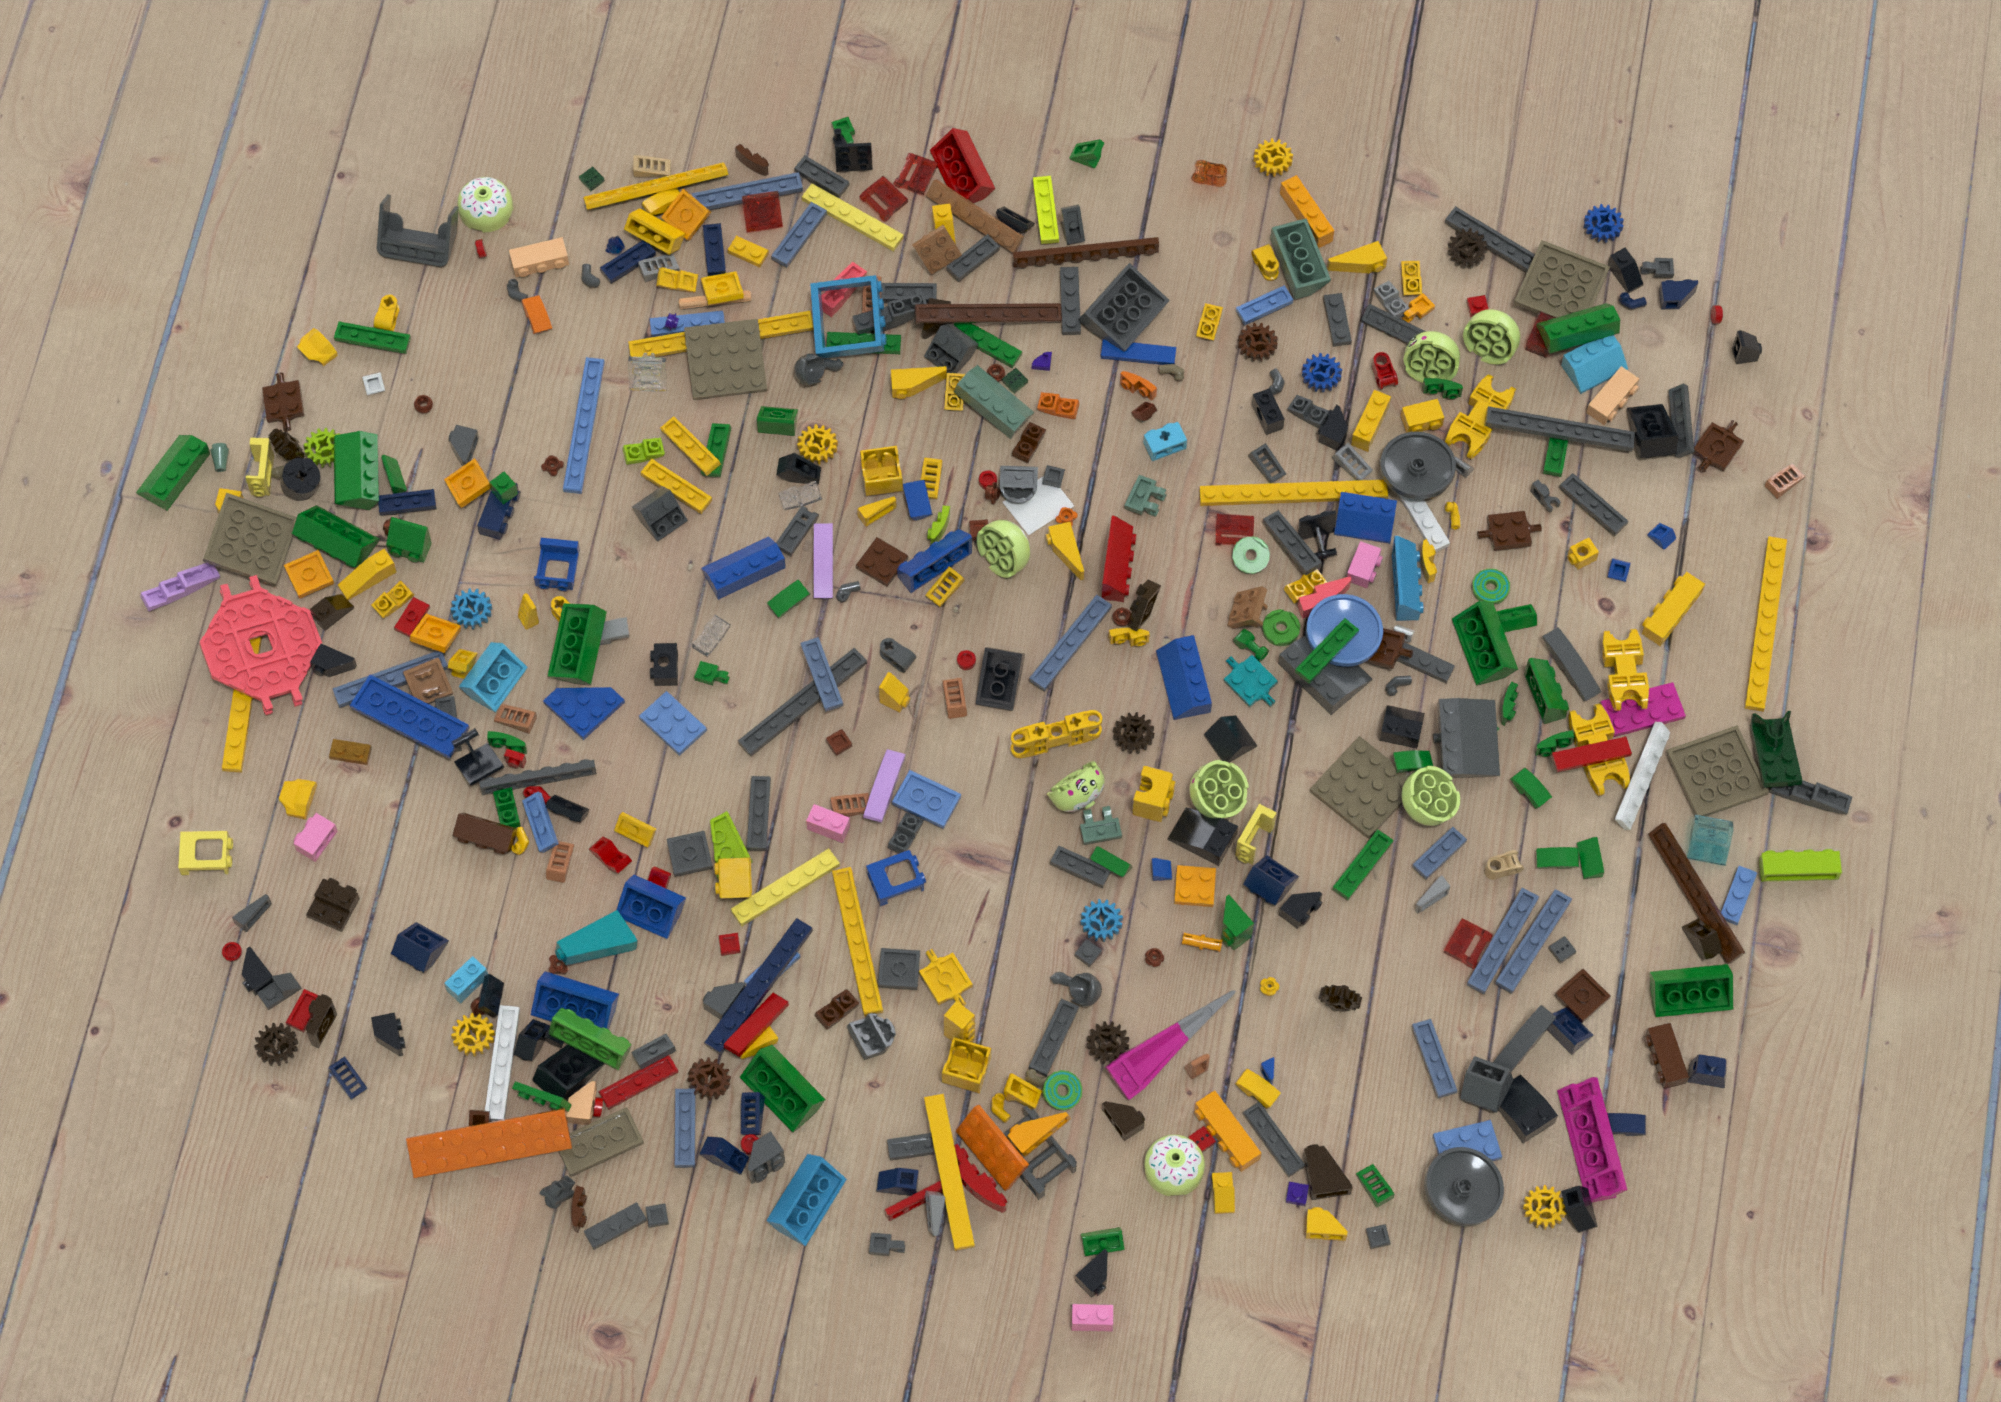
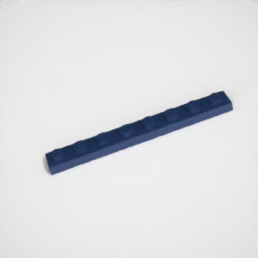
(759, 984)

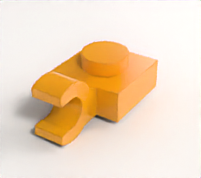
(1419, 306)

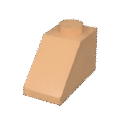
(582, 1105)

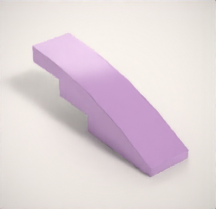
(823, 560)
(180, 586)
(884, 785)

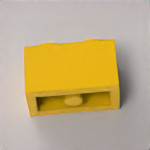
(1422, 416)

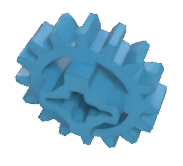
(477, 603)
(1093, 921)

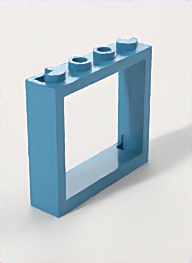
(879, 320)

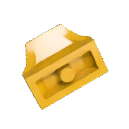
(317, 347)
(297, 797)

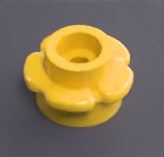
(1264, 986)

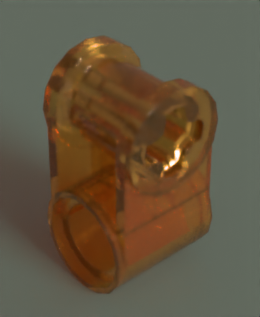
(1209, 172)

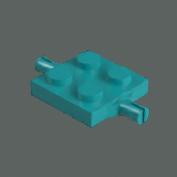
(1250, 681)

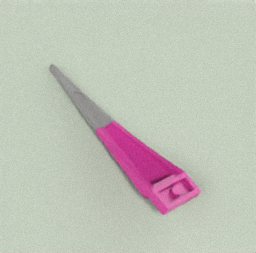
(1140, 1064)

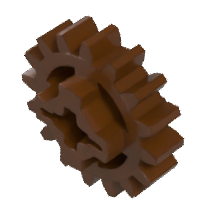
(1258, 344)
(699, 1076)

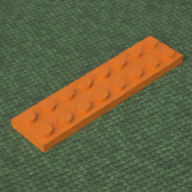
(489, 1143)

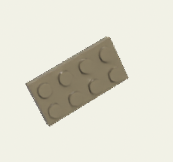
(601, 1141)

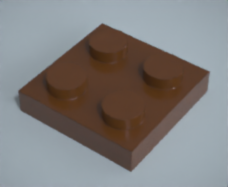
(881, 561)
(1582, 995)

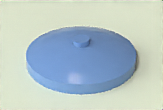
(1360, 613)

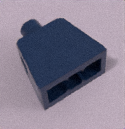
(1708, 1071)

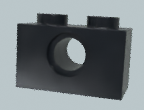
(1268, 411)
(664, 675)

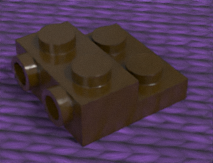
(1144, 604)
(333, 904)
(322, 1015)

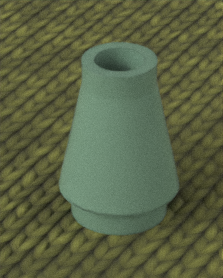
(219, 455)

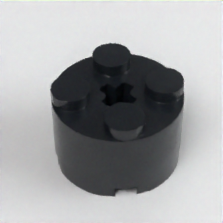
(293, 486)

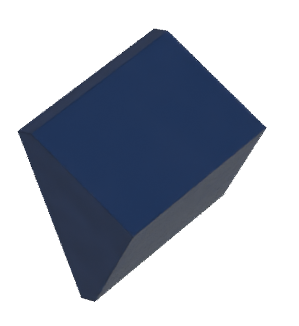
(1569, 1031)

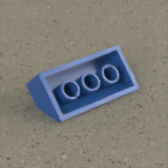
(935, 559)
(744, 567)
(1184, 678)
(584, 999)

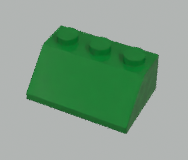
(1545, 690)

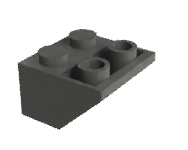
(951, 348)
(660, 513)
(1486, 1084)
(765, 1157)

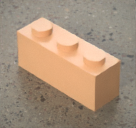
(539, 257)
(1613, 396)

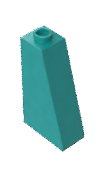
(597, 940)

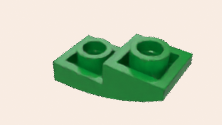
(1448, 388)
(788, 598)
(1508, 705)
(500, 739)
(1548, 745)
(1411, 760)
(1531, 786)
(506, 807)
(1557, 857)

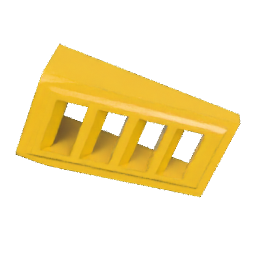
(932, 466)
(874, 511)
(939, 583)
(527, 612)

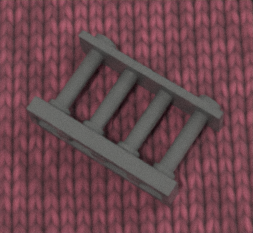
(1037, 1185)

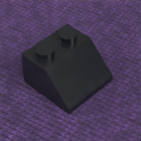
(1402, 726)

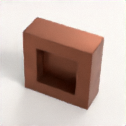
(1144, 411)
(975, 526)
(839, 742)

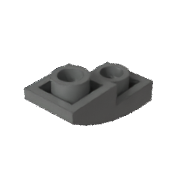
(1307, 411)
(905, 834)

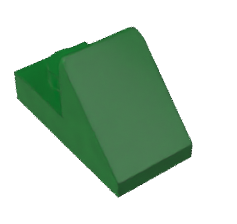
(1087, 153)

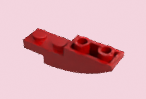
(979, 1186)

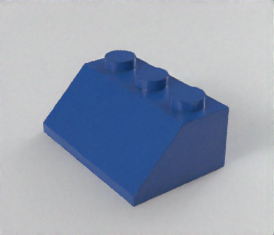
(1365, 517)
(650, 906)

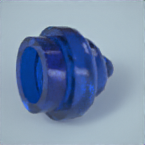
(615, 245)

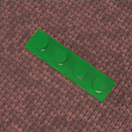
(372, 337)
(991, 344)
(892, 346)
(1327, 650)
(1363, 864)

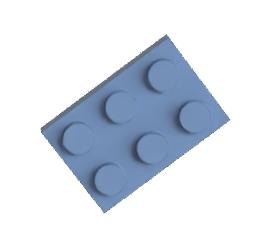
(672, 723)
(926, 799)
(1474, 1136)

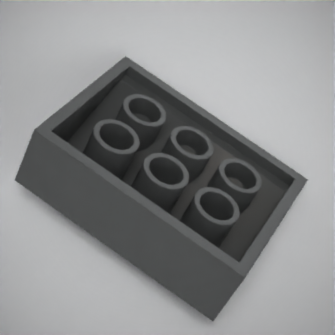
(1124, 308)
(1334, 683)
(1468, 737)

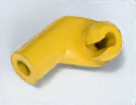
(1452, 507)
(522, 842)
(997, 1107)

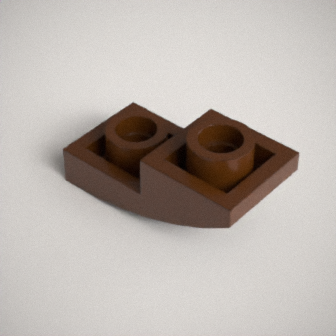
(754, 162)
(1029, 442)
(837, 1009)
(578, 1213)

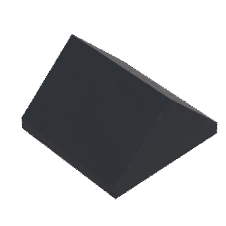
(1229, 738)

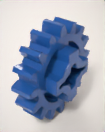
(1603, 223)
(1320, 375)

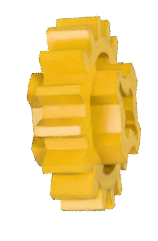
(1273, 157)
(822, 438)
(481, 1030)
(1539, 1201)

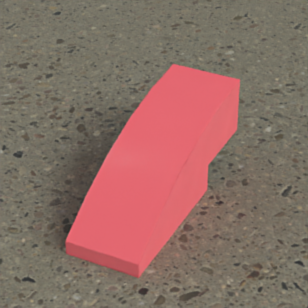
(835, 299)
(1321, 592)

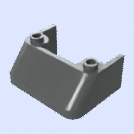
(414, 245)

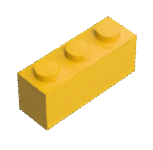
(654, 231)
(1371, 420)
(959, 1023)

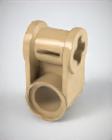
(1506, 863)

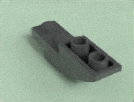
(895, 314)

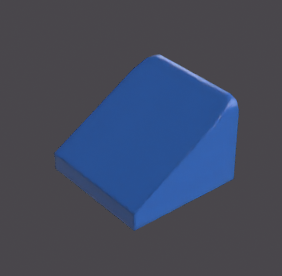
(1662, 535)
(1619, 569)
(1161, 869)
(1267, 1070)

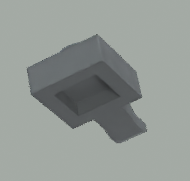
(1660, 267)
(1542, 494)
(882, 1244)

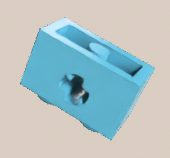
(1174, 441)
(466, 979)

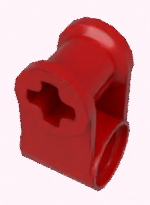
(1384, 374)

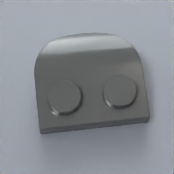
(1018, 483)
(872, 1035)

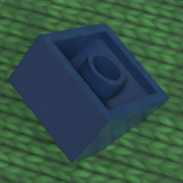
(1270, 880)
(419, 946)

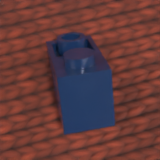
(1676, 293)
(724, 1154)
(898, 1181)

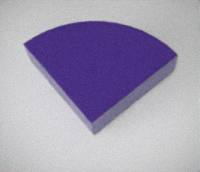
(1042, 362)

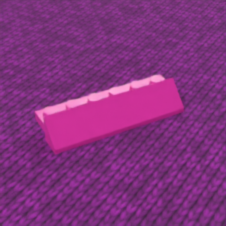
(1592, 1139)

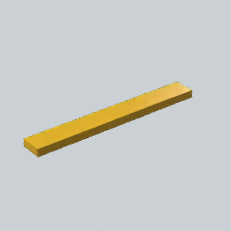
(655, 185)
(857, 941)
(949, 1172)

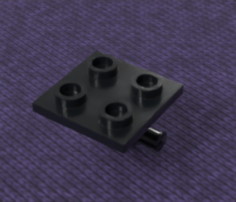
(851, 156)
(1318, 525)
(478, 762)

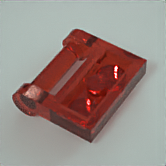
(921, 176)
(887, 194)
(1233, 525)
(1463, 938)

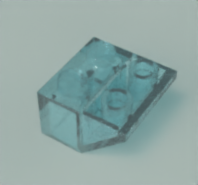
(1710, 839)

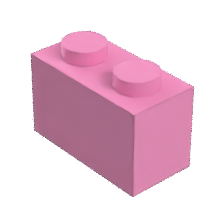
(1364, 564)
(828, 823)
(315, 837)
(1092, 1317)

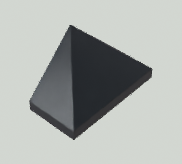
(1013, 219)

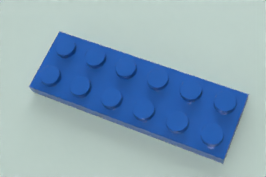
(408, 716)

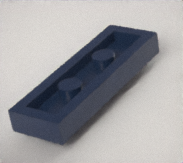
(714, 249)
(627, 261)
(407, 502)

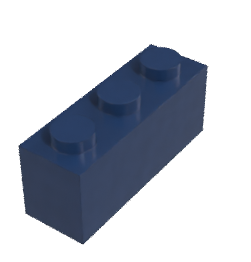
(496, 515)

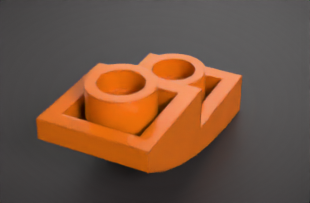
(537, 314)
(1134, 382)
(1061, 407)

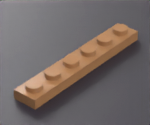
(975, 216)

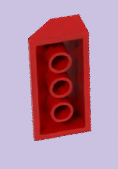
(962, 166)
(1117, 560)

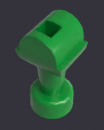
(1246, 639)

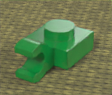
(846, 129)
(709, 673)

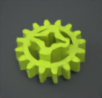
(323, 446)

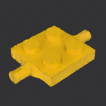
(945, 978)

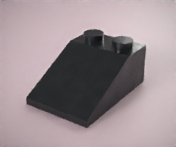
(1652, 430)
(1000, 678)
(1204, 835)
(566, 1072)
(1526, 1110)

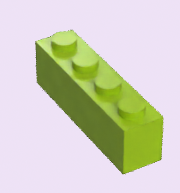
(1800, 865)

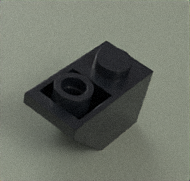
(1335, 429)
(1299, 907)
(386, 1032)
(1579, 1208)

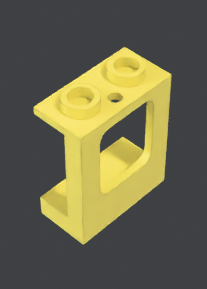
(262, 453)
(1262, 818)
(188, 847)

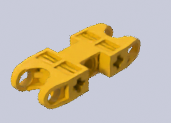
(1472, 428)
(1624, 657)
(1069, 731)
(1596, 731)

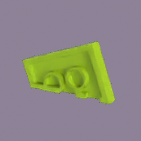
(726, 839)

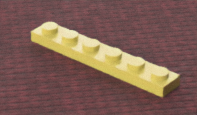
(853, 217)
(785, 887)

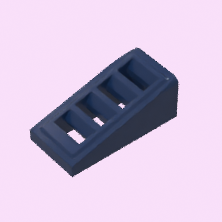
(337, 1076)
(758, 1103)

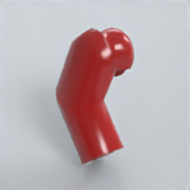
(533, 789)

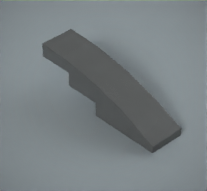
(1571, 663)
(1815, 796)
(1525, 1038)

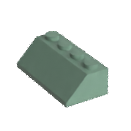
(1299, 258)
(993, 401)

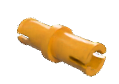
(1201, 941)

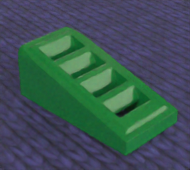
(1387, 1196)

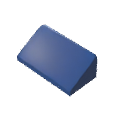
(917, 499)

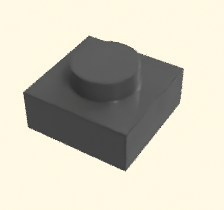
(1088, 953)

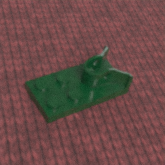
(1775, 751)

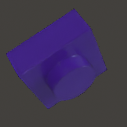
(1297, 1193)

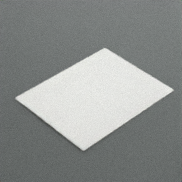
(1039, 509)

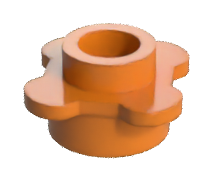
(1064, 511)

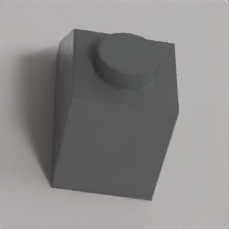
(463, 443)
(721, 998)

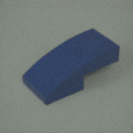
(1627, 1124)

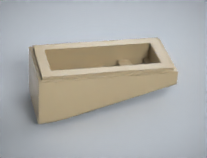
(645, 160)

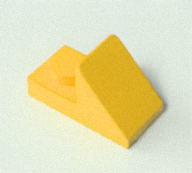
(462, 663)
(1021, 1091)
(1223, 1193)

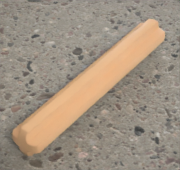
(700, 301)

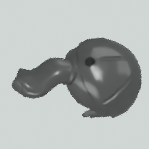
(811, 368)
(1083, 987)

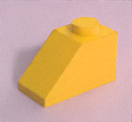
(943, 216)
(893, 693)
(1323, 1225)

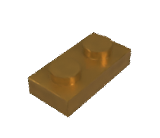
(350, 752)

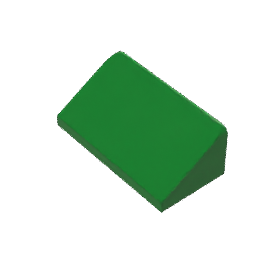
(394, 474)
(1518, 618)
(1590, 858)
(1110, 861)
(1107, 1239)

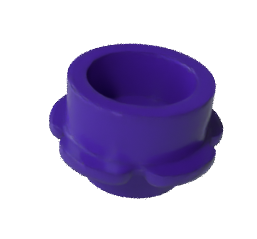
(671, 321)

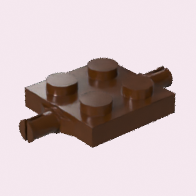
(283, 401)
(1718, 446)
(1509, 530)
(1390, 649)

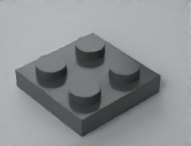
(689, 853)
(899, 969)

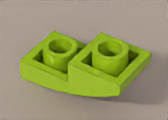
(643, 451)
(939, 527)

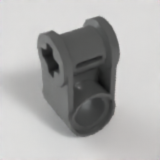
(899, 656)

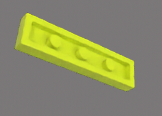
(1045, 210)

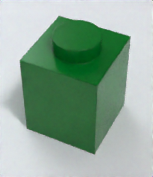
(503, 487)

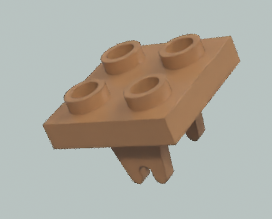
(937, 249)
(1248, 608)
(428, 681)

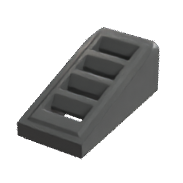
(1272, 461)
(248, 916)

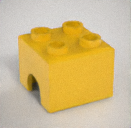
(881, 470)
(1158, 790)
(734, 877)
(966, 1065)

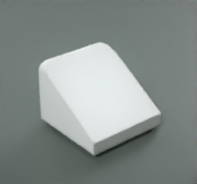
(373, 383)
(1408, 632)

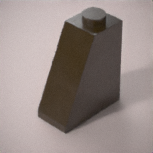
(1324, 1174)

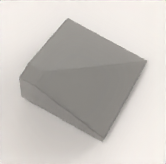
(1463, 468)

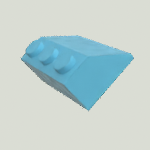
(1594, 363)
(493, 676)

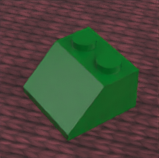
(408, 540)
(1236, 926)

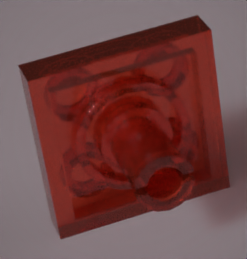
(762, 211)

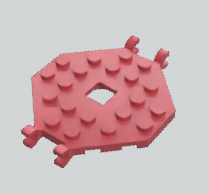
(251, 616)

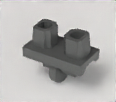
(558, 1192)

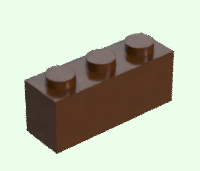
(484, 833)
(1666, 1056)

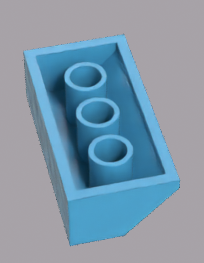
(1406, 580)
(806, 1199)

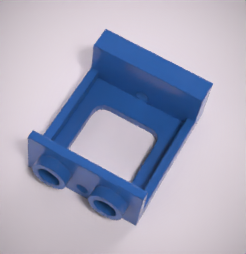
(557, 550)
(880, 881)

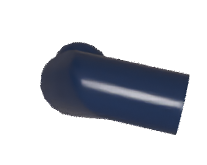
(1630, 303)

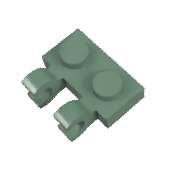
(1140, 494)
(1100, 830)

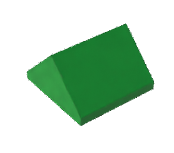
(777, 421)

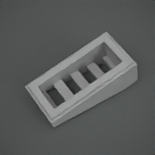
(651, 262)
(1340, 460)
(1436, 892)
(934, 1206)

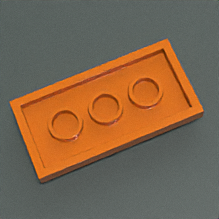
(992, 1147)

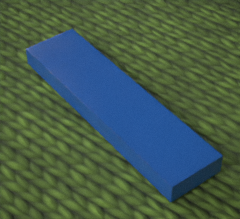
(1140, 353)

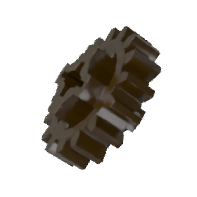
(1476, 245)
(285, 445)
(1131, 740)
(1340, 997)
(1105, 1034)
(269, 1044)

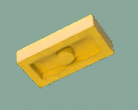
(748, 251)
(635, 829)

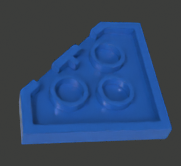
(584, 707)

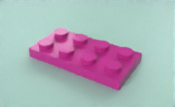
(1662, 707)

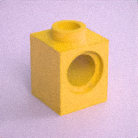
(1588, 548)

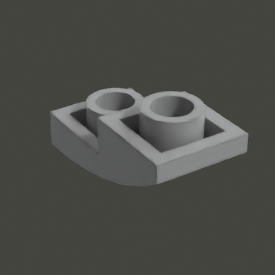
(1390, 299)
(614, 630)

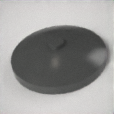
(1417, 465)
(1464, 1186)

